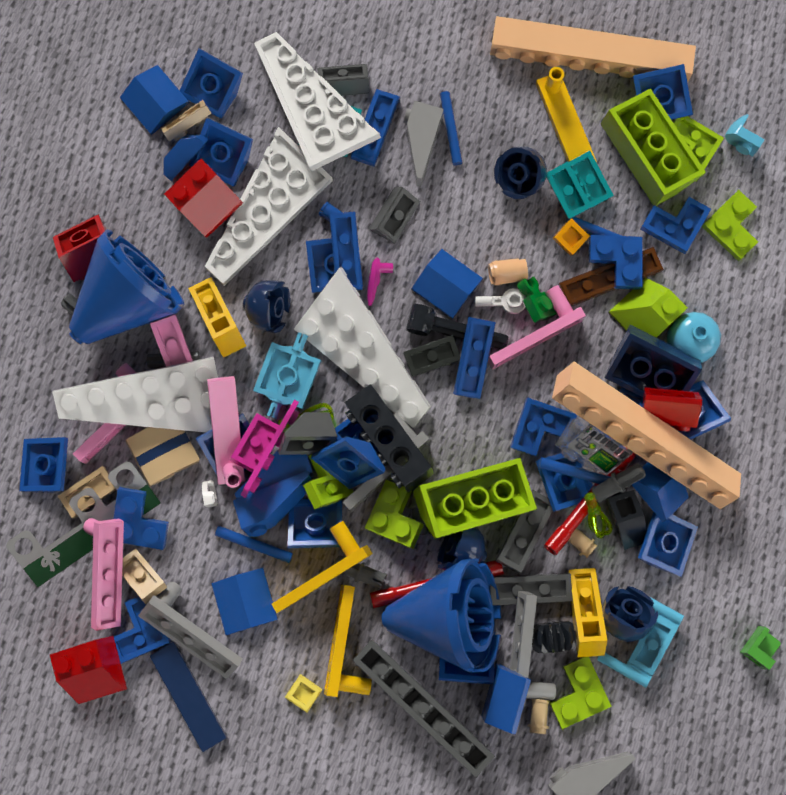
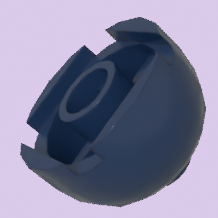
(520, 172)
(266, 305)
(461, 546)
(628, 614)

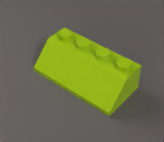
(652, 147)
(474, 498)

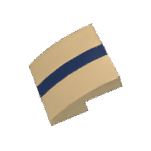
(161, 453)

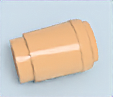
(507, 271)

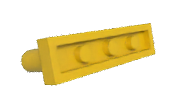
(563, 114)
(353, 554)
(334, 679)

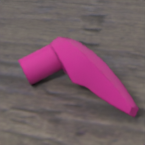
(374, 277)

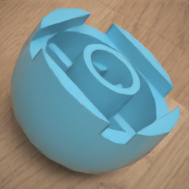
(695, 335)

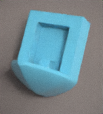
(743, 139)

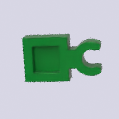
(537, 303)

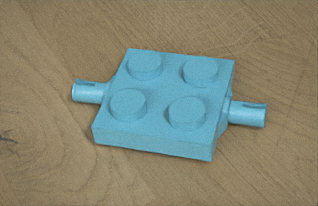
(287, 375)

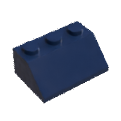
(651, 363)

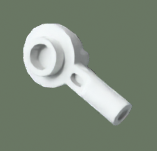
(510, 301)

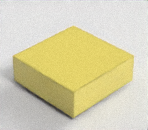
(303, 693)

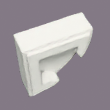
(209, 494)

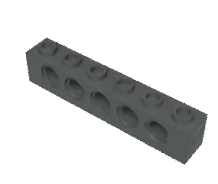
(424, 708)

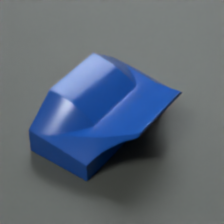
(182, 154)

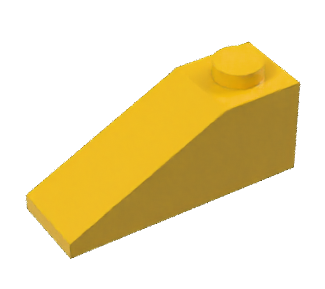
(217, 317)
(587, 613)

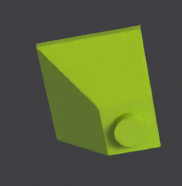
(648, 308)

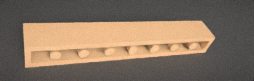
(586, 48)
(646, 435)

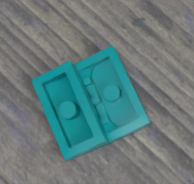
(579, 185)

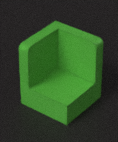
(761, 648)

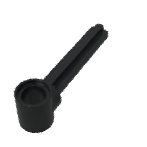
(423, 321)

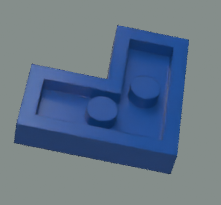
(678, 230)
(624, 253)
(534, 421)
(137, 529)
(141, 638)

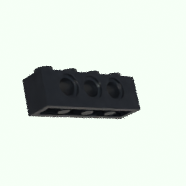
(368, 403)

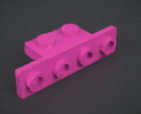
(258, 443)

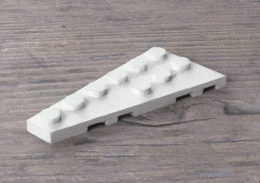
(316, 111)
(270, 202)
(355, 342)
(155, 398)

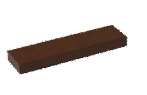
(602, 279)

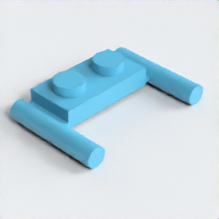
(650, 648)

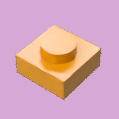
(571, 237)

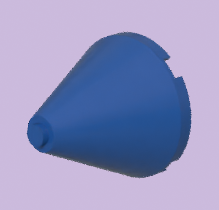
(120, 292)
(451, 616)

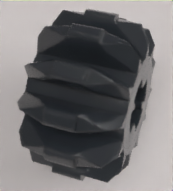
(554, 637)

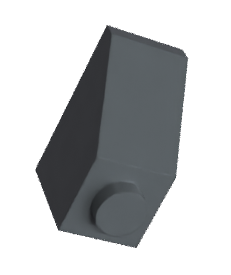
(308, 434)

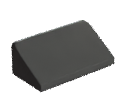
(347, 78)
(394, 214)

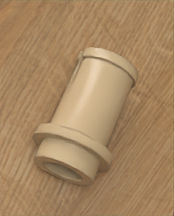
(582, 543)
(539, 716)

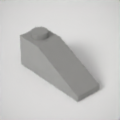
(422, 130)
(590, 776)

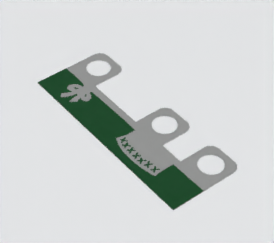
(47, 562)

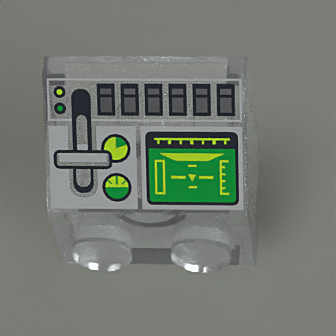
(591, 447)

